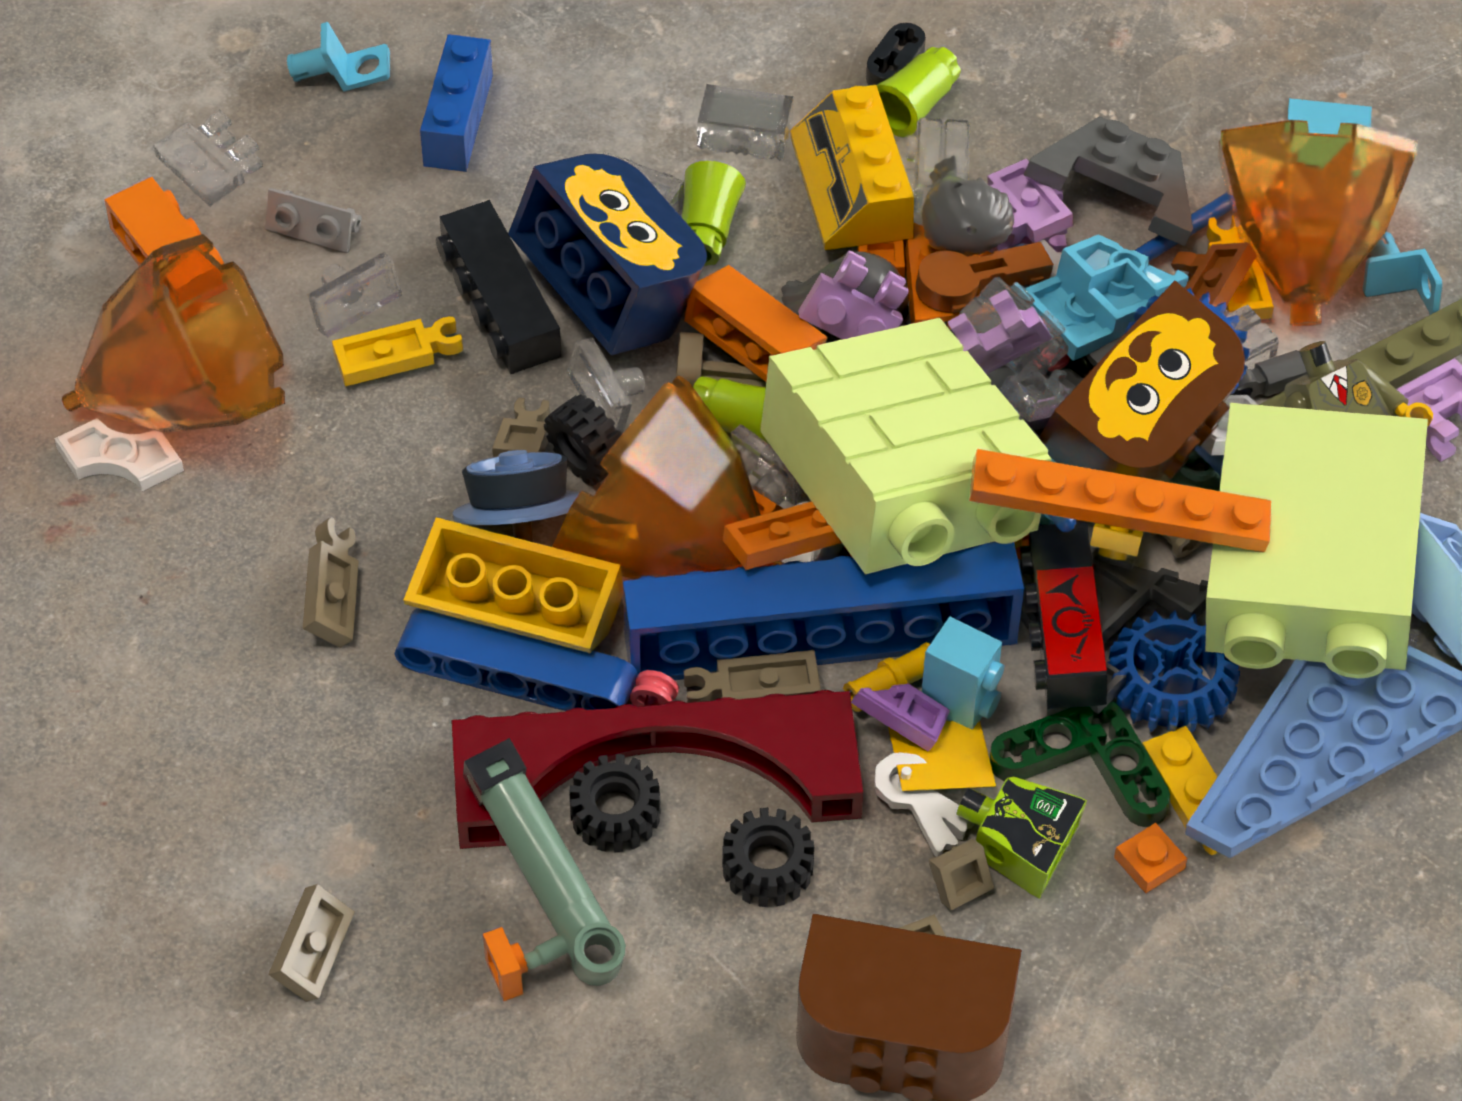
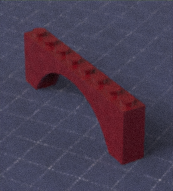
(791, 740)

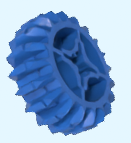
(1177, 689)

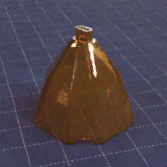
(1312, 203)
(180, 346)
(665, 493)

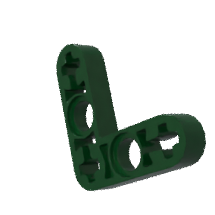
(1086, 741)

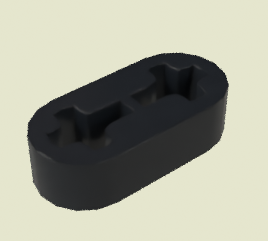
(888, 53)

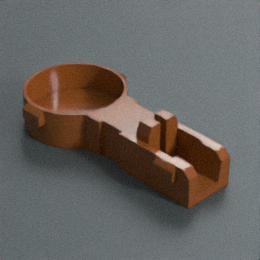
(952, 280)

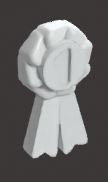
(931, 809)

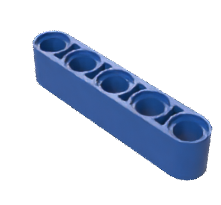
(513, 663)

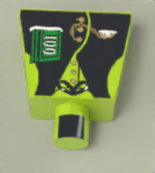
(1024, 829)

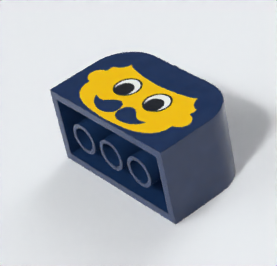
(609, 248)

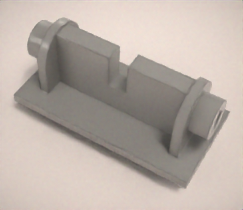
(310, 220)

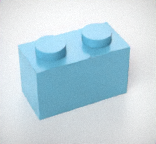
(963, 672)

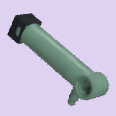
(501, 785)

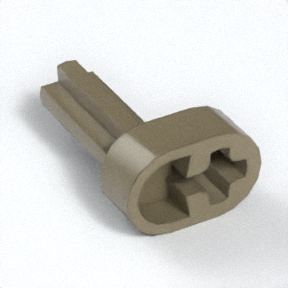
(692, 366)

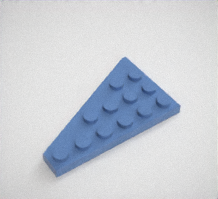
(1322, 741)

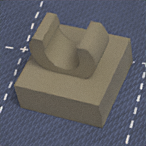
(961, 874)

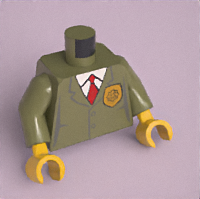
(1347, 387)

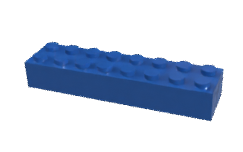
(818, 607)

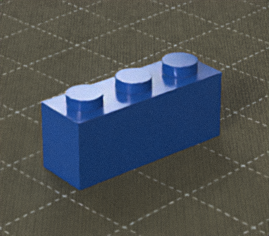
(456, 103)

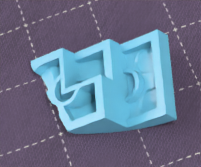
(1099, 292)

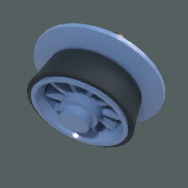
(516, 490)

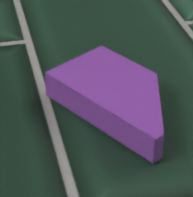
(905, 711)

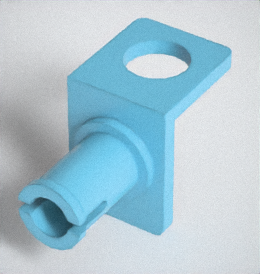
(334, 59)
(1401, 271)

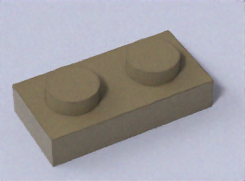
(311, 943)

